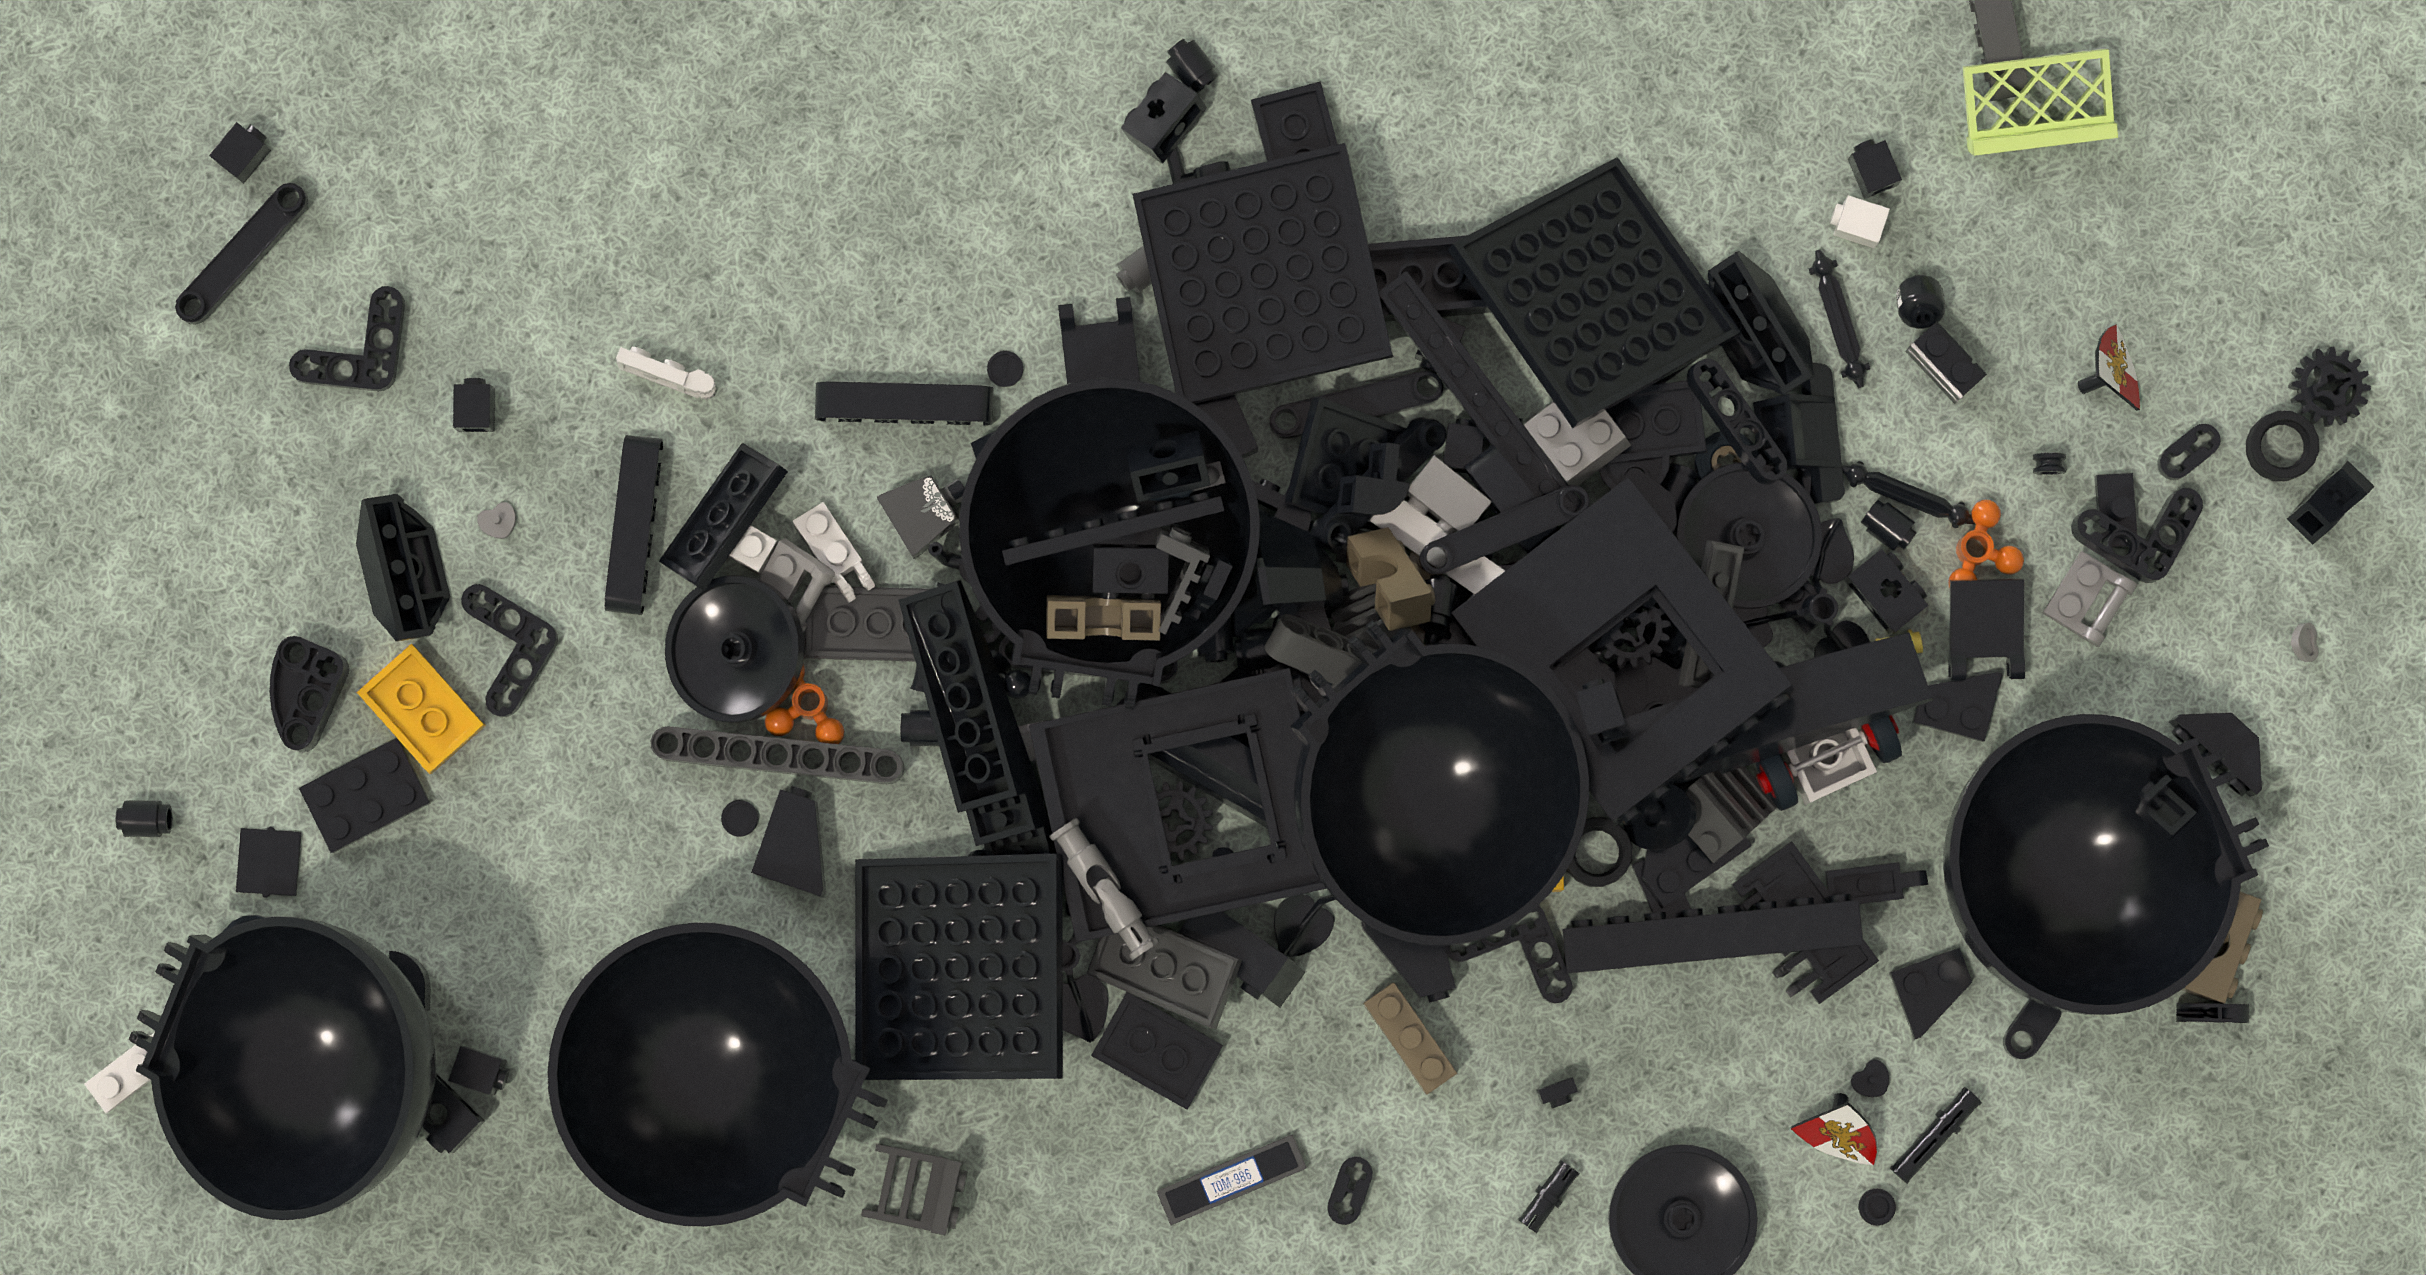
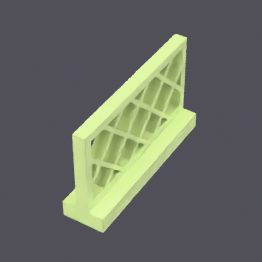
(2039, 134)

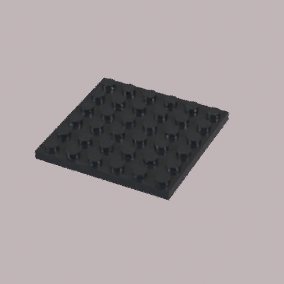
(1262, 274)
(1594, 291)
(959, 967)

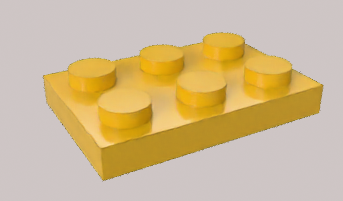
(421, 709)

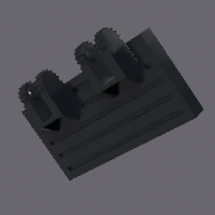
(1790, 877)

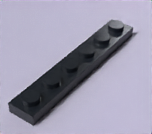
(1128, 523)

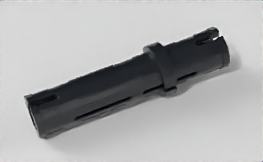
(1936, 1135)

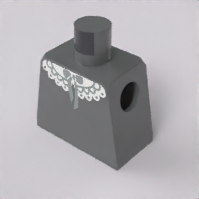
(922, 511)

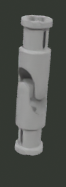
(1118, 909)

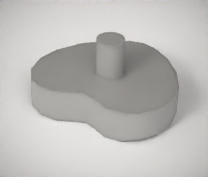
(499, 521)
(2304, 642)

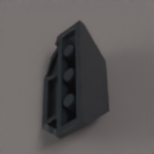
(1772, 343)
(401, 567)

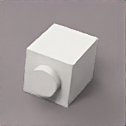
(1859, 221)
(754, 550)

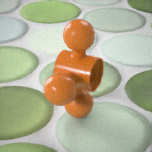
(2007, 559)
(781, 720)

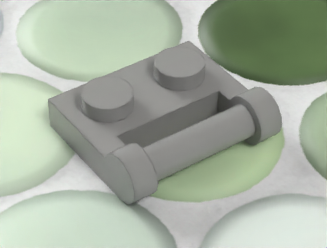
(788, 568)
(2079, 591)

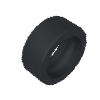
(2293, 420)
(1624, 855)

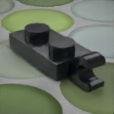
(1873, 882)

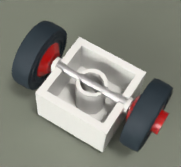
(1828, 763)

